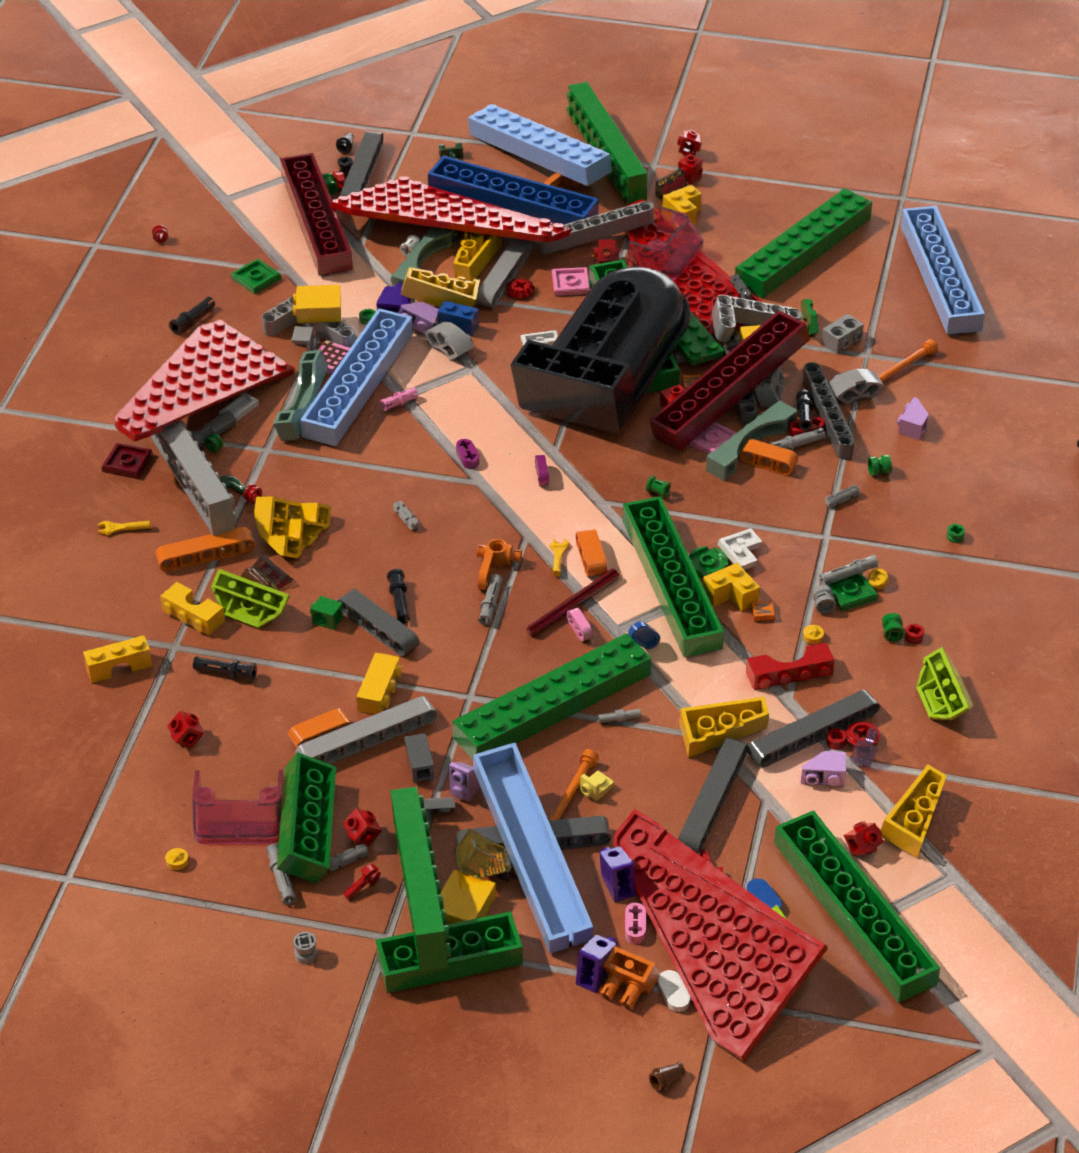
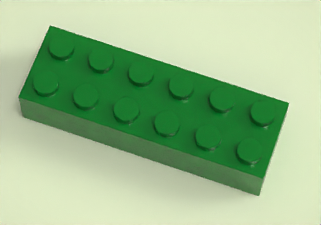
(306, 818)
(475, 948)

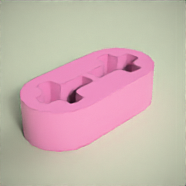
(579, 624)
(631, 923)

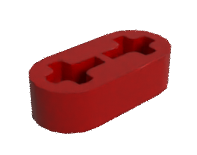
(794, 427)

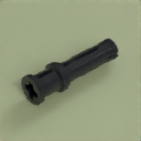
(187, 319)
(804, 406)
(398, 589)
(235, 668)

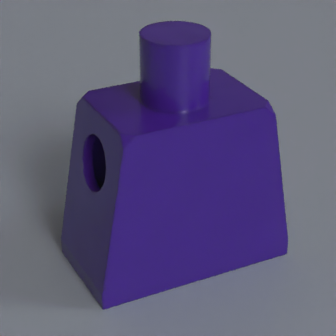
(392, 299)
(616, 863)
(594, 954)

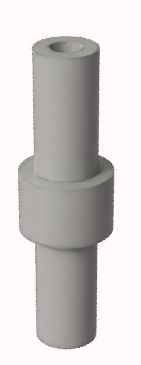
(619, 716)

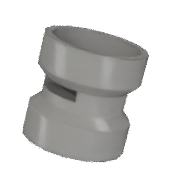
(824, 599)
(305, 947)

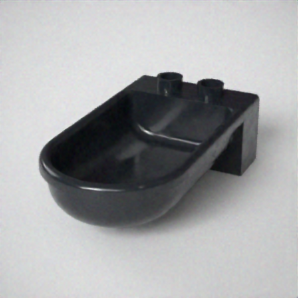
(605, 351)

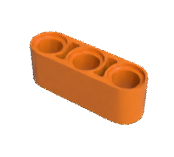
(768, 457)
(591, 552)
(318, 726)

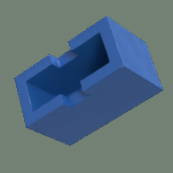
(460, 315)

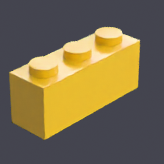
(379, 683)

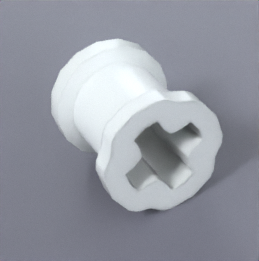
(409, 245)

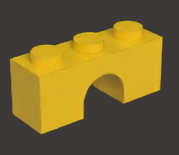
(203, 617)
(102, 659)

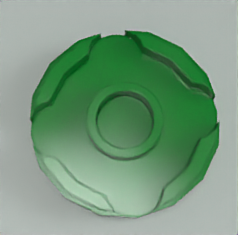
(708, 560)

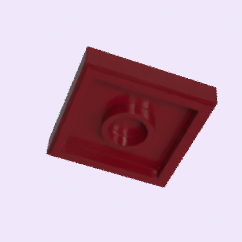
(127, 460)

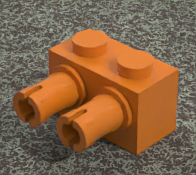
(630, 970)

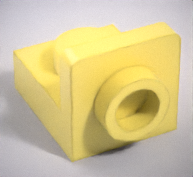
(595, 785)

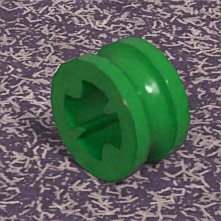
(214, 443)
(955, 533)

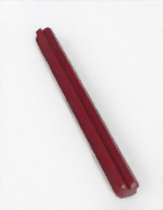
(572, 602)

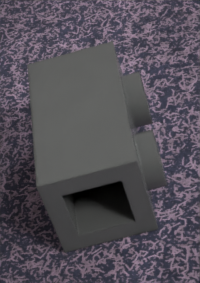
(419, 758)

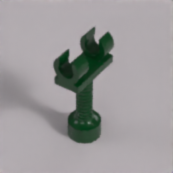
(453, 152)

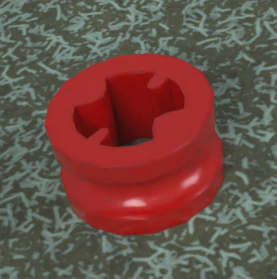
(160, 229)
(252, 492)
(914, 633)
(836, 734)

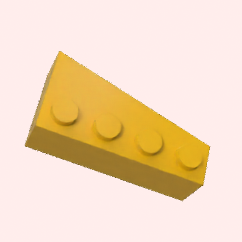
(475, 254)
(439, 288)
(710, 724)
(912, 814)

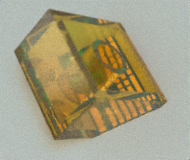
(481, 856)

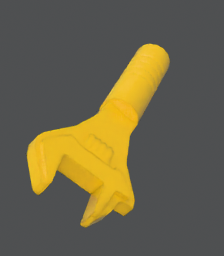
(111, 527)
(558, 549)

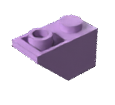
(422, 315)
(914, 420)
(825, 769)
(463, 781)

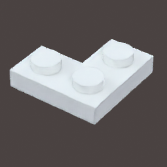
(738, 547)

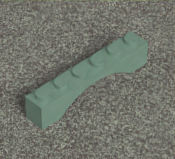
(432, 242)
(311, 374)
(772, 422)

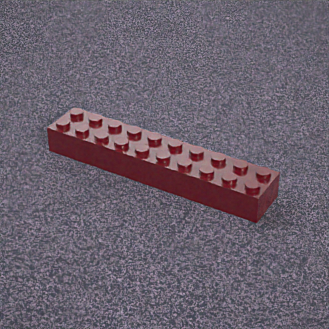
(314, 213)
(729, 380)

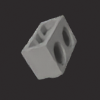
(842, 333)
(771, 388)

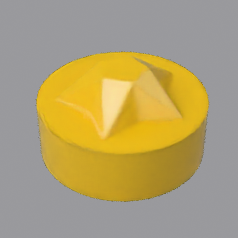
(878, 578)
(813, 634)
(176, 859)

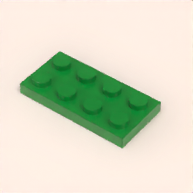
(698, 344)

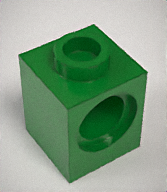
(326, 612)

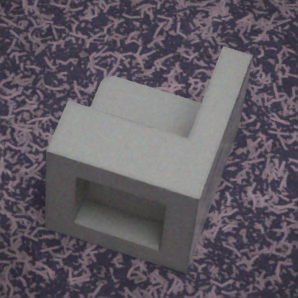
(304, 337)

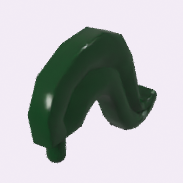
(234, 483)

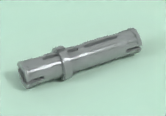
(800, 440)
(856, 567)
(489, 605)
(282, 878)

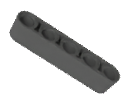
(378, 622)

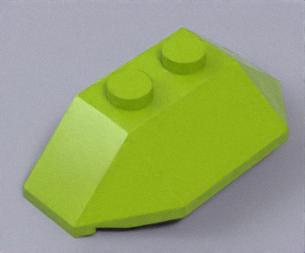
(247, 599)
(942, 687)

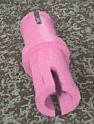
(399, 399)

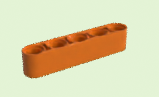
(204, 549)

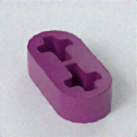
(466, 455)
(541, 470)

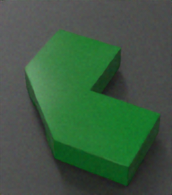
(810, 315)

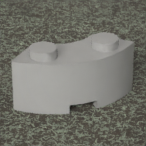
(449, 339)
(856, 385)

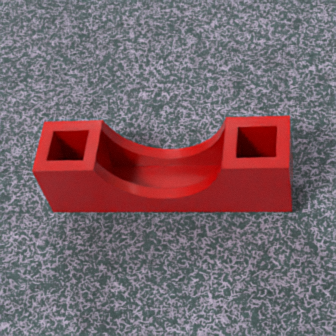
(767, 672)

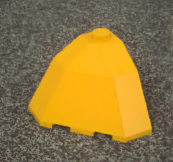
(290, 524)

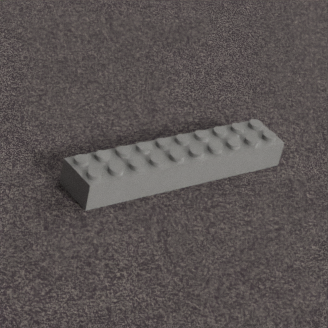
(196, 477)

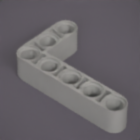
(731, 309)
(282, 317)

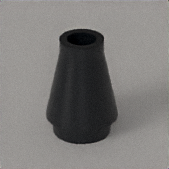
(344, 143)

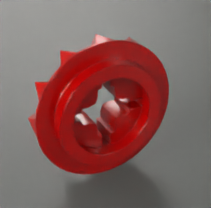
(520, 288)
(858, 729)

